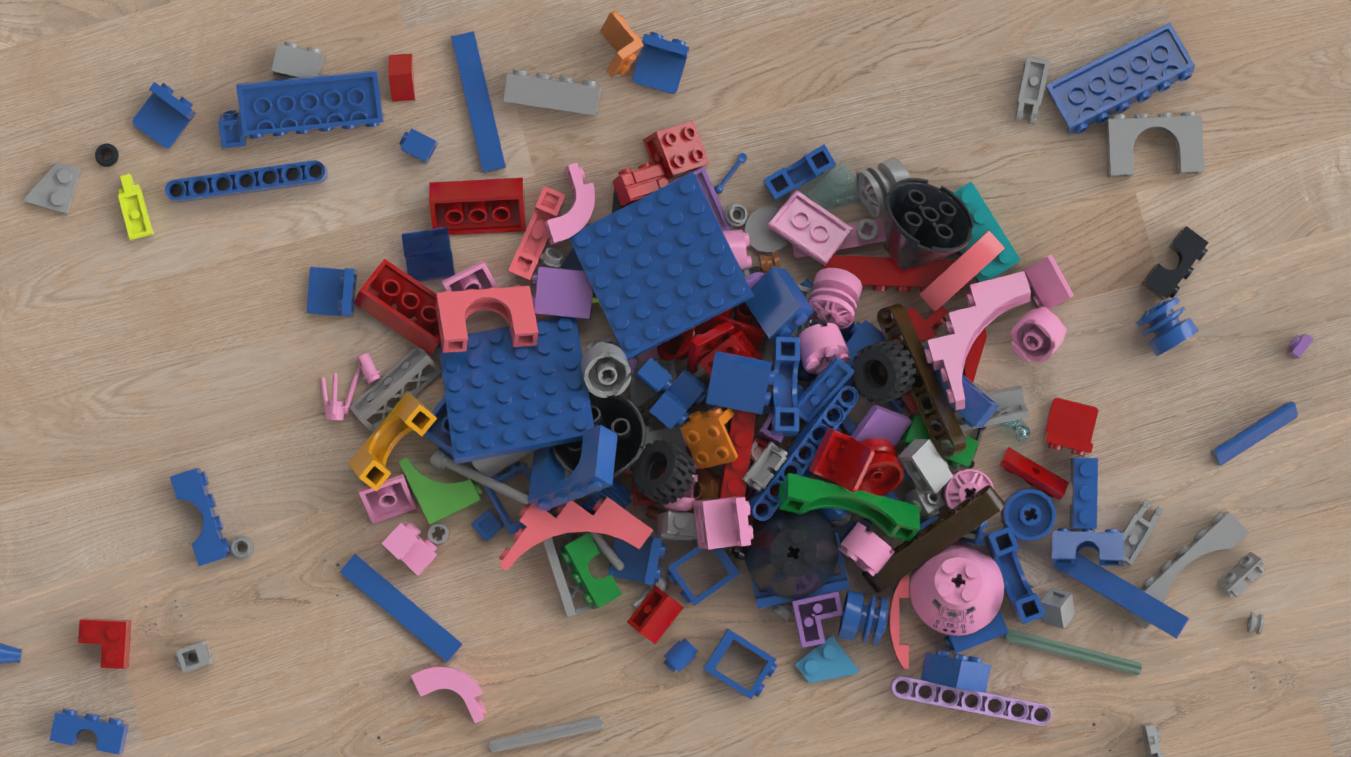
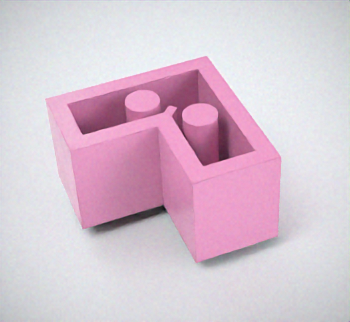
(410, 547)

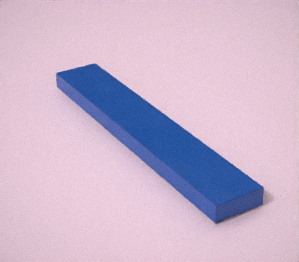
(478, 101)
(1126, 595)
(401, 607)

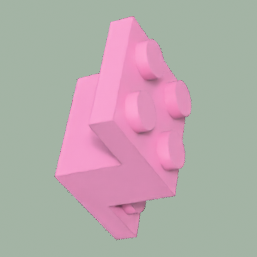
(722, 522)

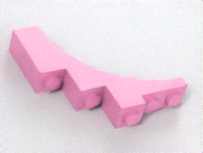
(985, 303)

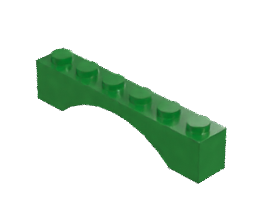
(892, 516)

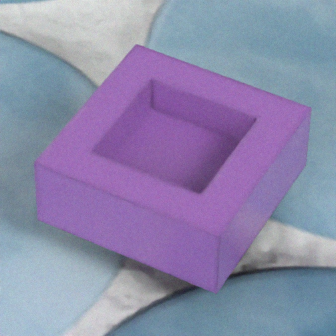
(1299, 345)

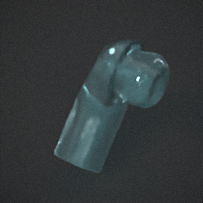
(1020, 427)

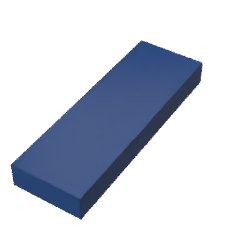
(823, 388)

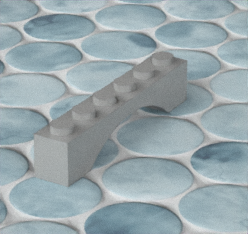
(1222, 534)

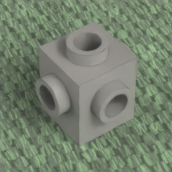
(928, 502)

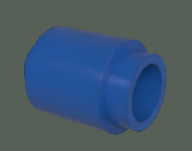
(680, 655)

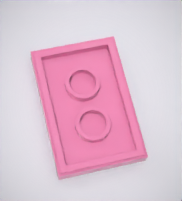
(810, 227)

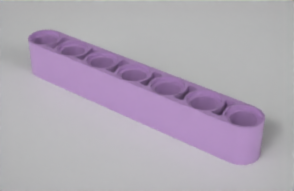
(981, 705)

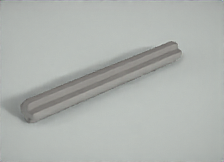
(546, 734)

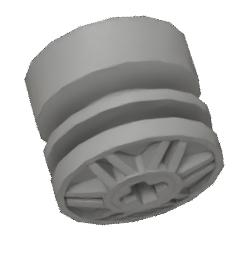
(875, 183)

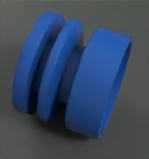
(1166, 326)
(863, 618)

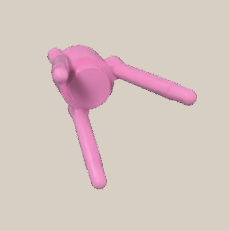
(335, 409)

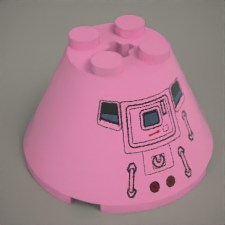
(957, 609)

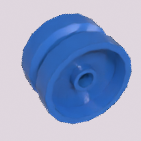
(1042, 512)

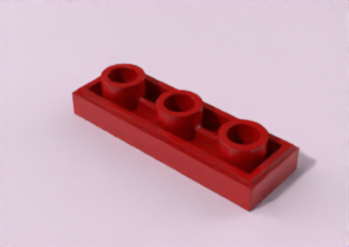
(1034, 473)

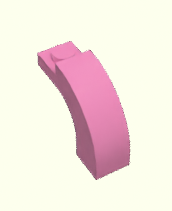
(583, 203)
(454, 679)

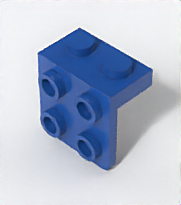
(660, 63)
(164, 115)
(639, 563)

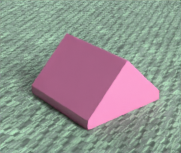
(474, 277)
(389, 500)

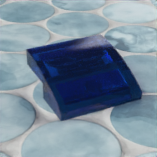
(428, 254)

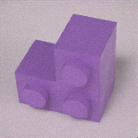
(809, 613)

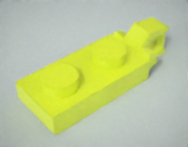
(134, 209)

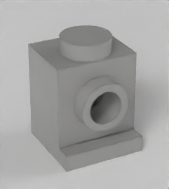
(183, 657)

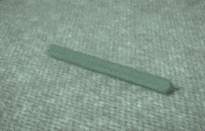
(1073, 652)

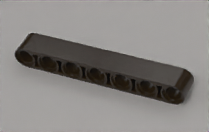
(929, 388)
(937, 537)

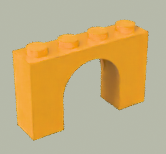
(371, 458)

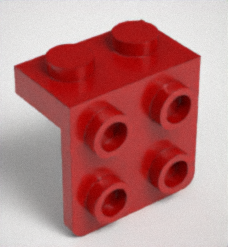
(1070, 426)
(842, 459)

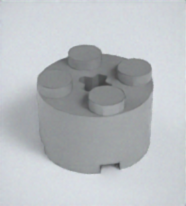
(596, 374)

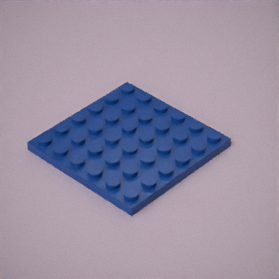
(661, 266)
(516, 396)

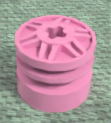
(835, 297)
(953, 490)

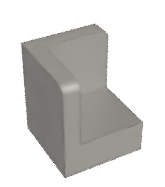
(1058, 608)

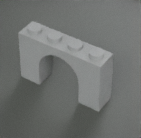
(1184, 131)

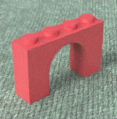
(510, 302)

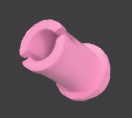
(368, 368)

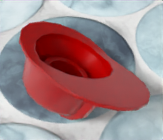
(677, 347)

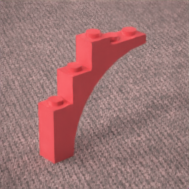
(541, 525)

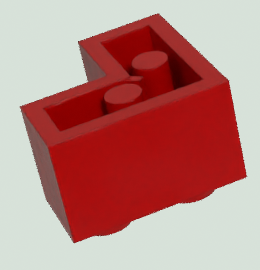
(113, 636)

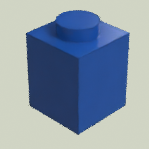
(418, 145)

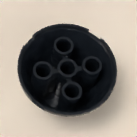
(924, 223)
(621, 418)
(792, 576)

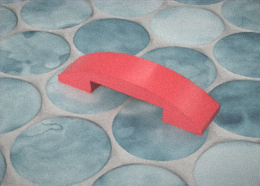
(536, 237)
(962, 271)
(901, 650)

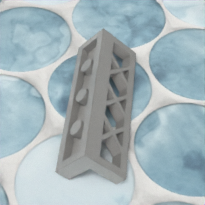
(392, 386)
(1010, 407)
(560, 577)

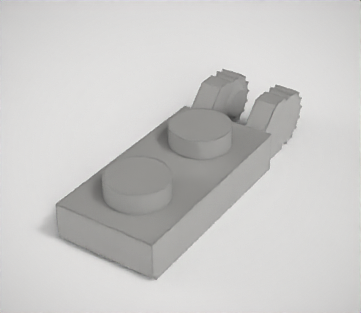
(1032, 87)
(1138, 532)

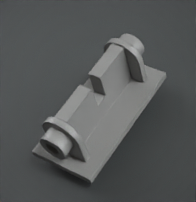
(762, 469)
(1248, 566)

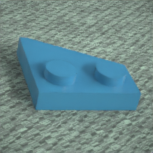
(826, 662)

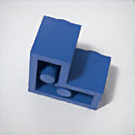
(675, 403)
(956, 671)

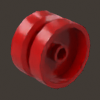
(885, 469)

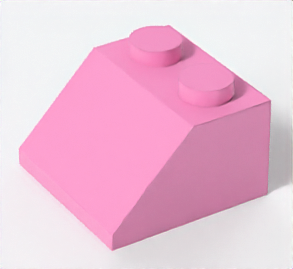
(1047, 283)

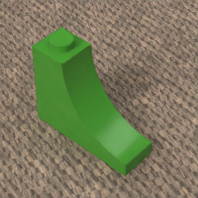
(437, 498)

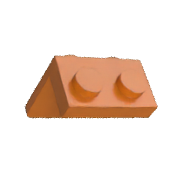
(623, 41)
(709, 438)

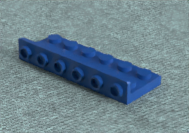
(1121, 79)
(310, 103)

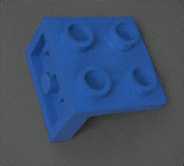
(331, 291)

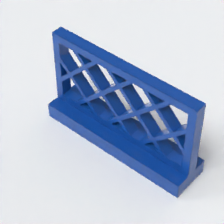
(836, 583)

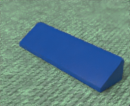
(1255, 433)

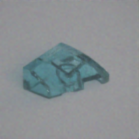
(835, 189)

